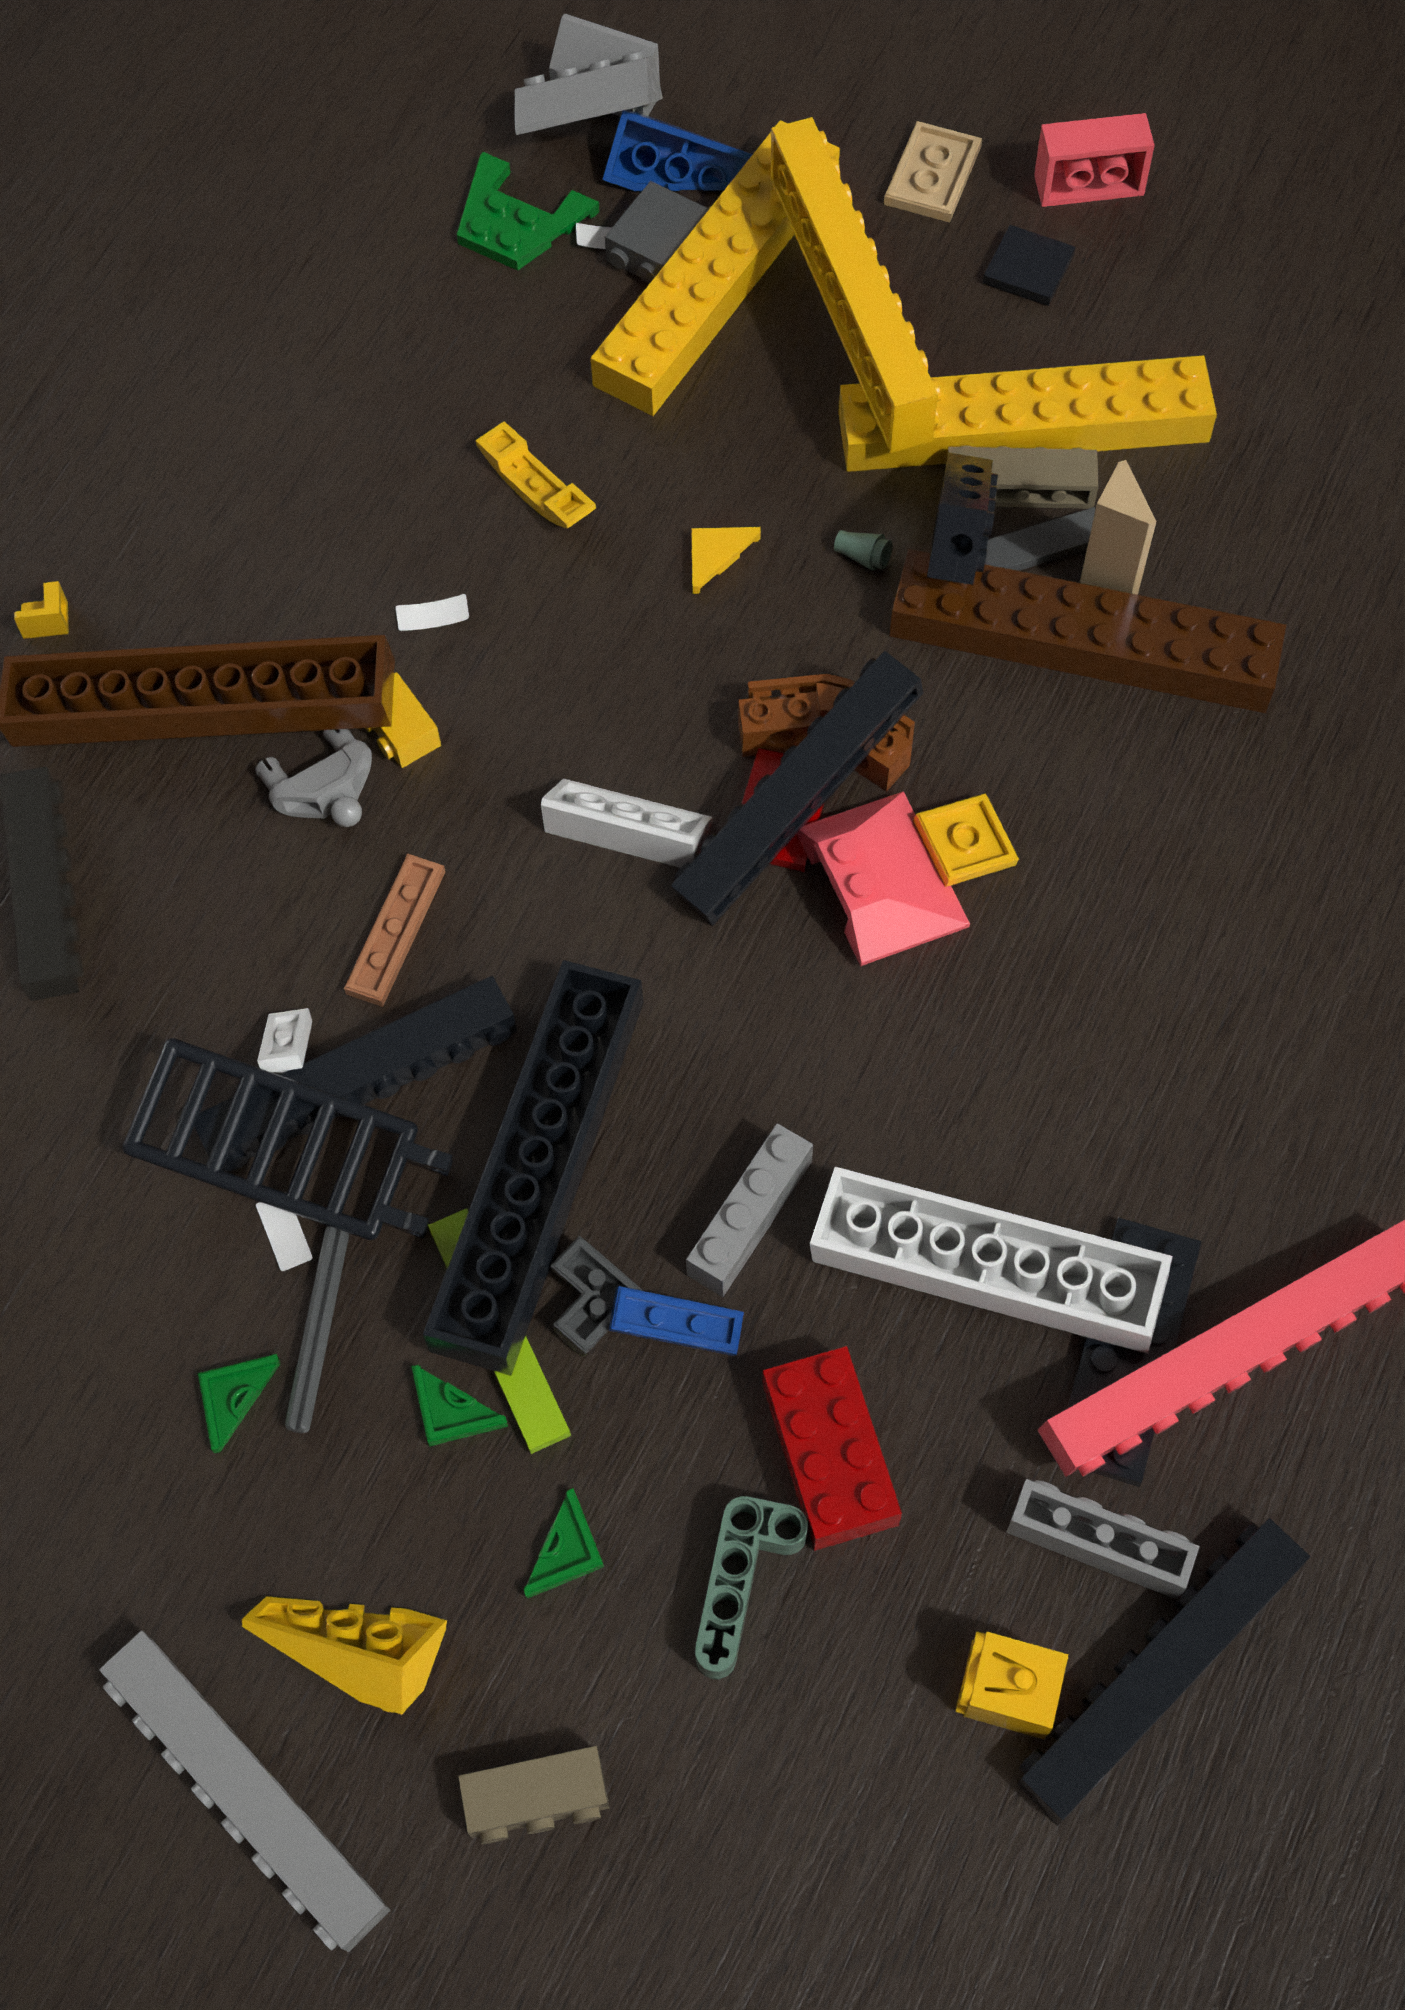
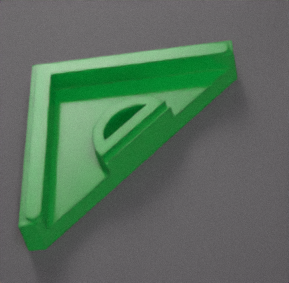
(231, 1393)
(450, 1412)
(567, 1551)

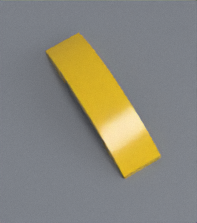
(531, 479)

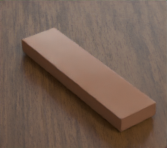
(394, 930)

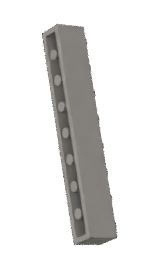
(245, 1792)

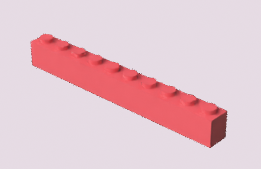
(1227, 1354)

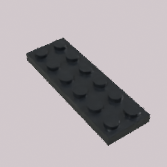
(1107, 1363)

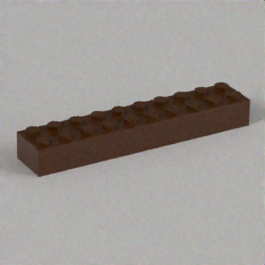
(1092, 633)
(197, 691)

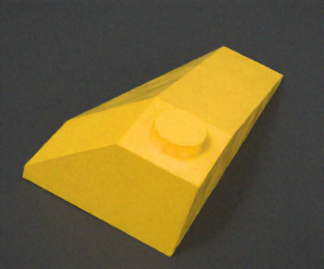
(364, 1654)

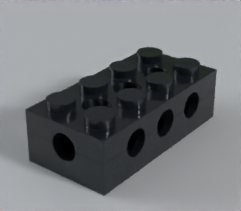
(963, 519)

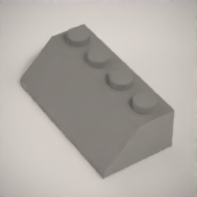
(586, 94)

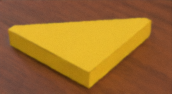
(718, 549)

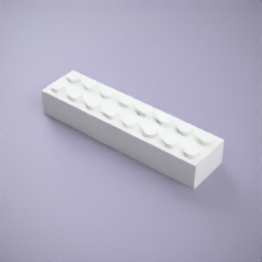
(991, 1259)

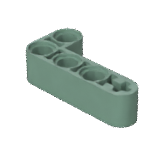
(738, 1587)

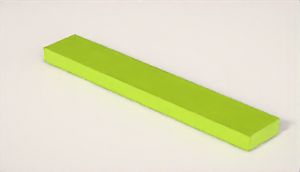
(527, 1387)

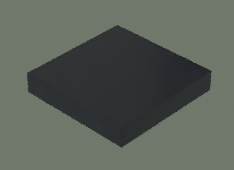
(1029, 265)

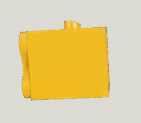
(1012, 1684)

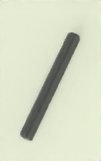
(316, 1331)

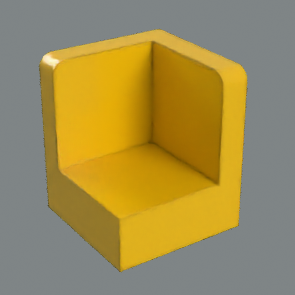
(45, 616)

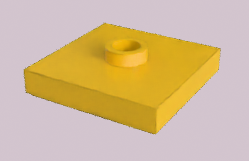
(965, 840)

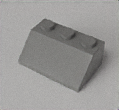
(586, 42)

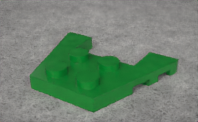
(508, 227)

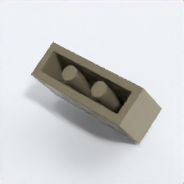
(534, 1794)

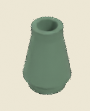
(865, 548)

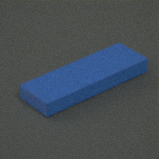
(676, 1321)

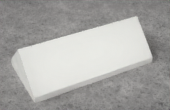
(624, 823)

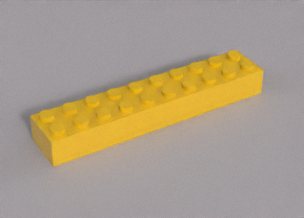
(854, 286)
(696, 289)
(1047, 408)

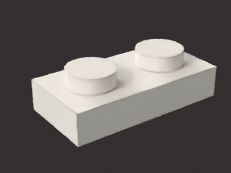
(285, 1041)

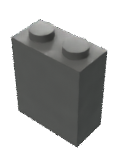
(651, 231)

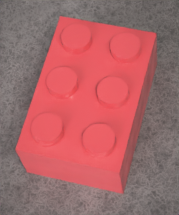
(1093, 159)

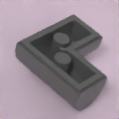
(596, 1283)

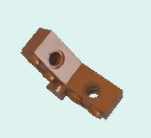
(800, 704)

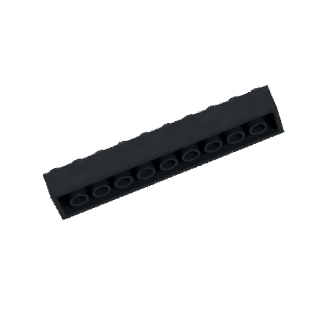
(534, 1169)

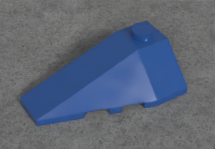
(669, 157)

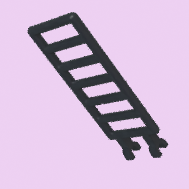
(289, 1091)

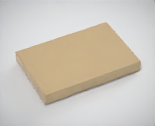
(933, 171)

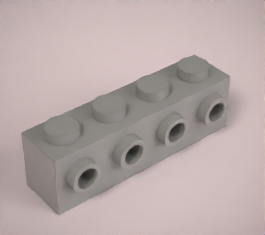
(1103, 1538)

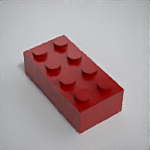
(831, 1448)

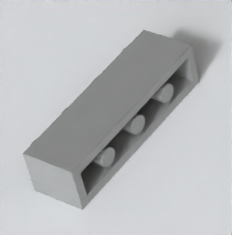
(749, 1210)

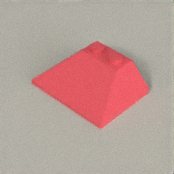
(883, 878)

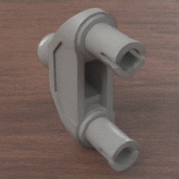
(327, 786)

